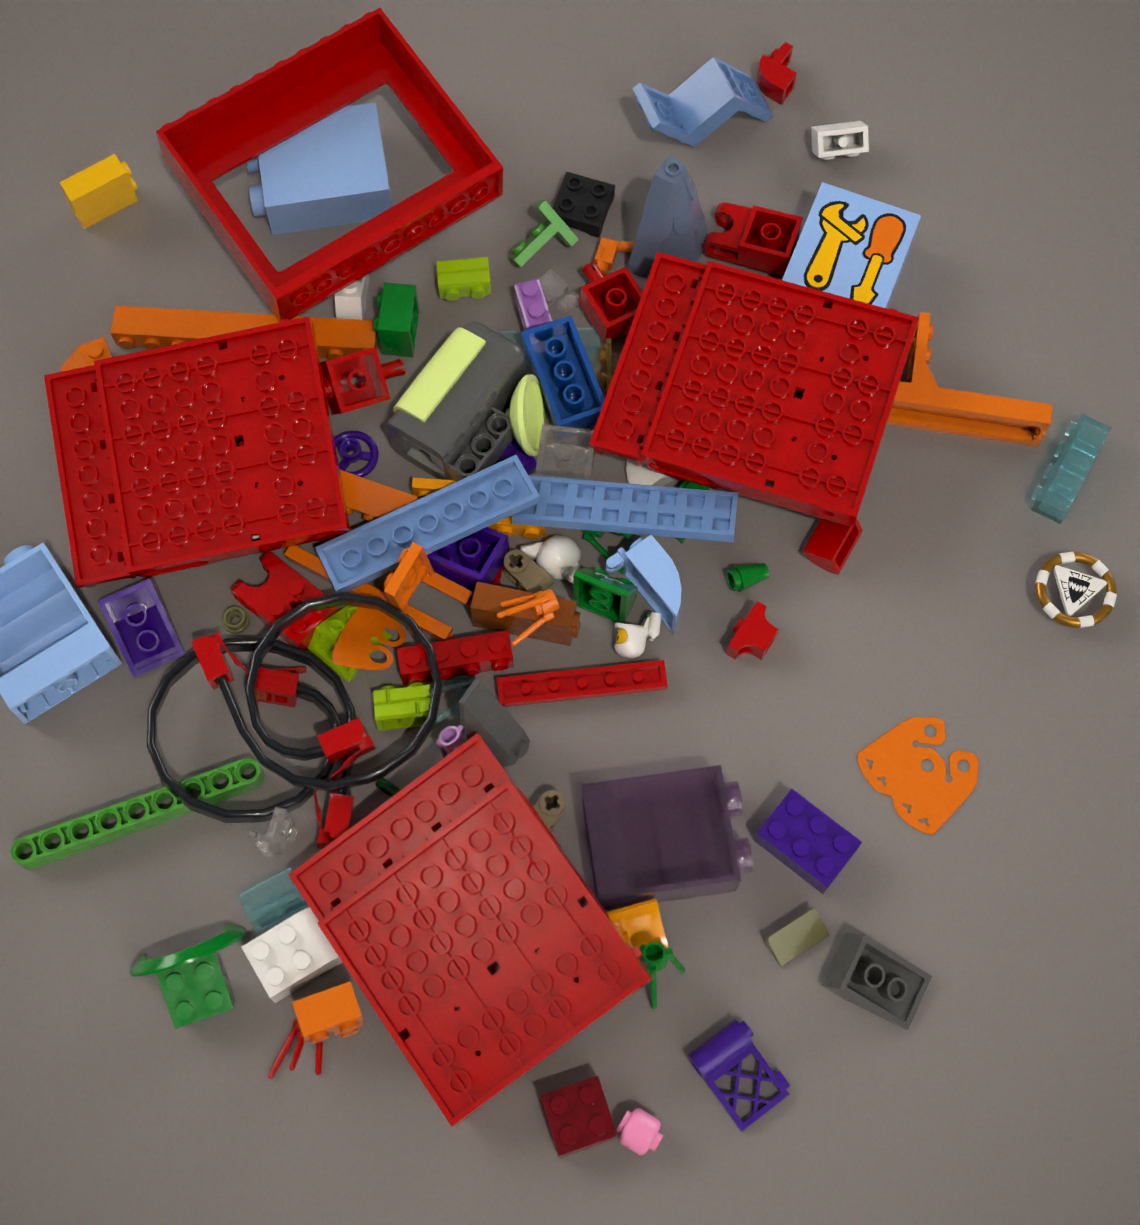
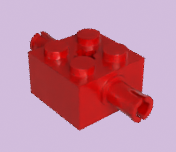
(609, 301)
(370, 378)

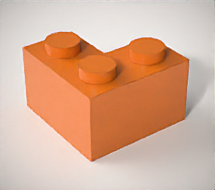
(328, 1012)

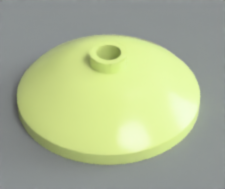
(527, 414)

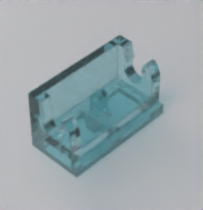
(272, 901)

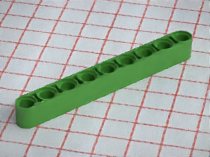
(124, 813)

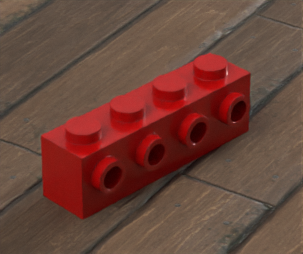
(458, 657)

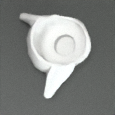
(556, 555)

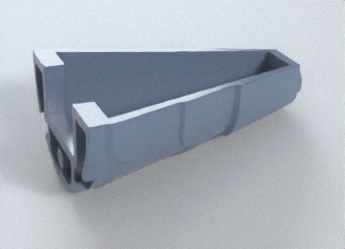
(670, 219)

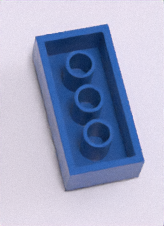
(564, 373)

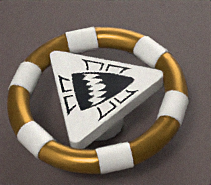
(1076, 589)

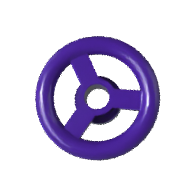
(349, 444)

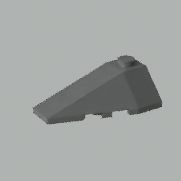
(486, 716)

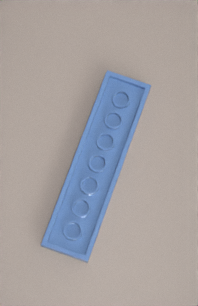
(429, 522)

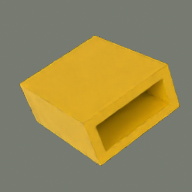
(100, 190)

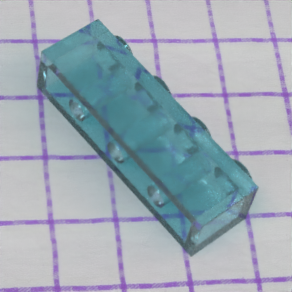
(1070, 469)

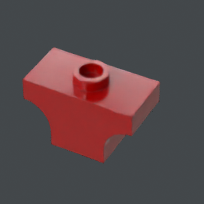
(752, 634)

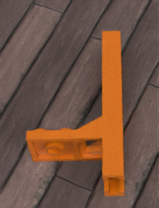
(932, 408)
(399, 586)

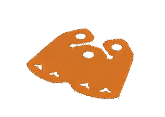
(906, 780)

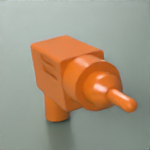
(607, 252)

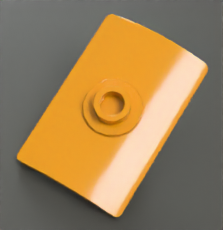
(640, 923)

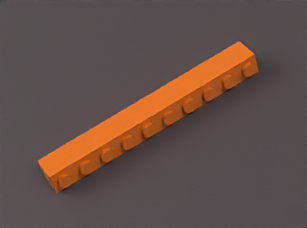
(165, 326)

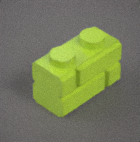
(464, 278)
(401, 706)

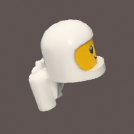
(632, 638)

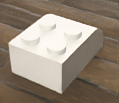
(291, 955)

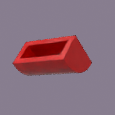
(832, 545)

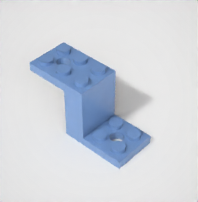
(702, 102)

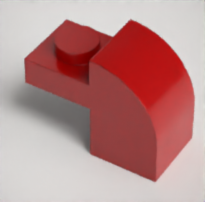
(774, 76)

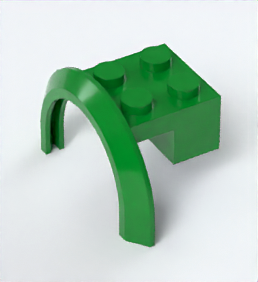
(193, 978)

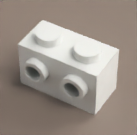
(840, 139)

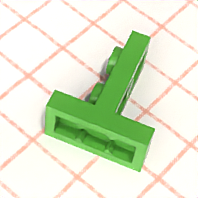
(542, 233)

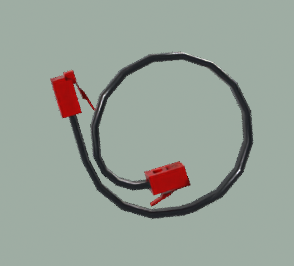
(277, 688)
(335, 743)

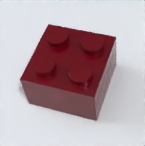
(578, 1117)

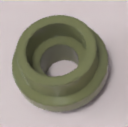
(235, 612)

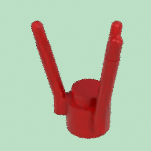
(296, 1032)

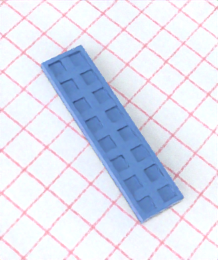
(632, 509)

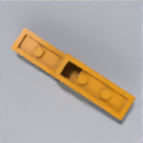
(423, 486)

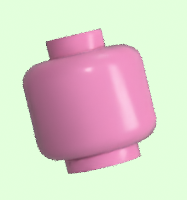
(639, 1131)

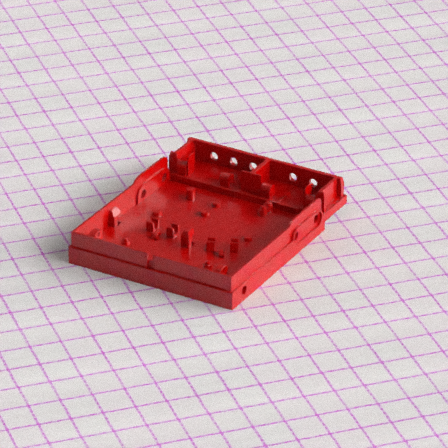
(716, 376)
(157, 462)
(439, 893)

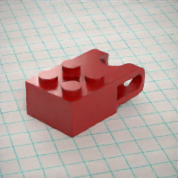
(755, 237)
(278, 596)

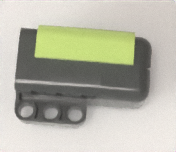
(459, 404)

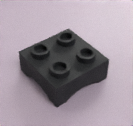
(584, 203)

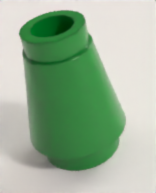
(744, 576)

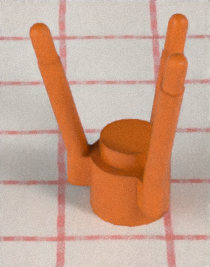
(541, 602)

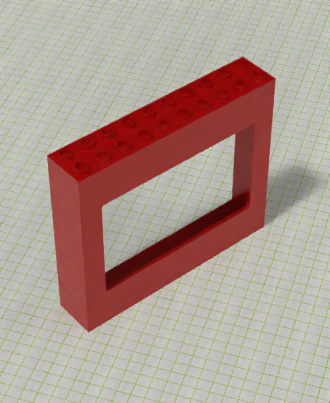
(298, 95)

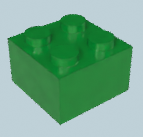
(397, 319)

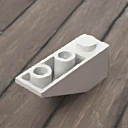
(351, 300)

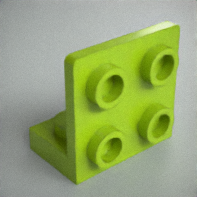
(326, 636)

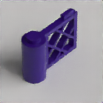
(724, 1052)

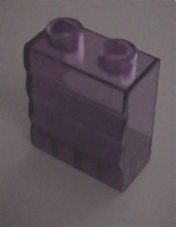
(664, 837)

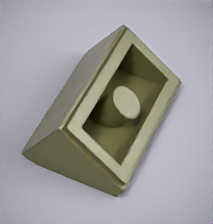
(796, 937)

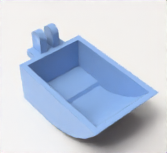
(653, 574)

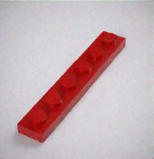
(582, 683)

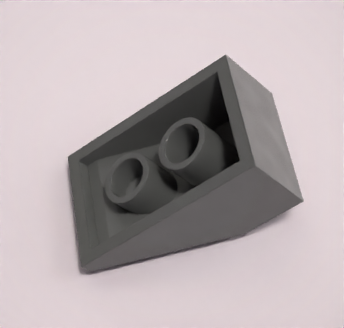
(876, 979)

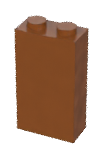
(487, 604)

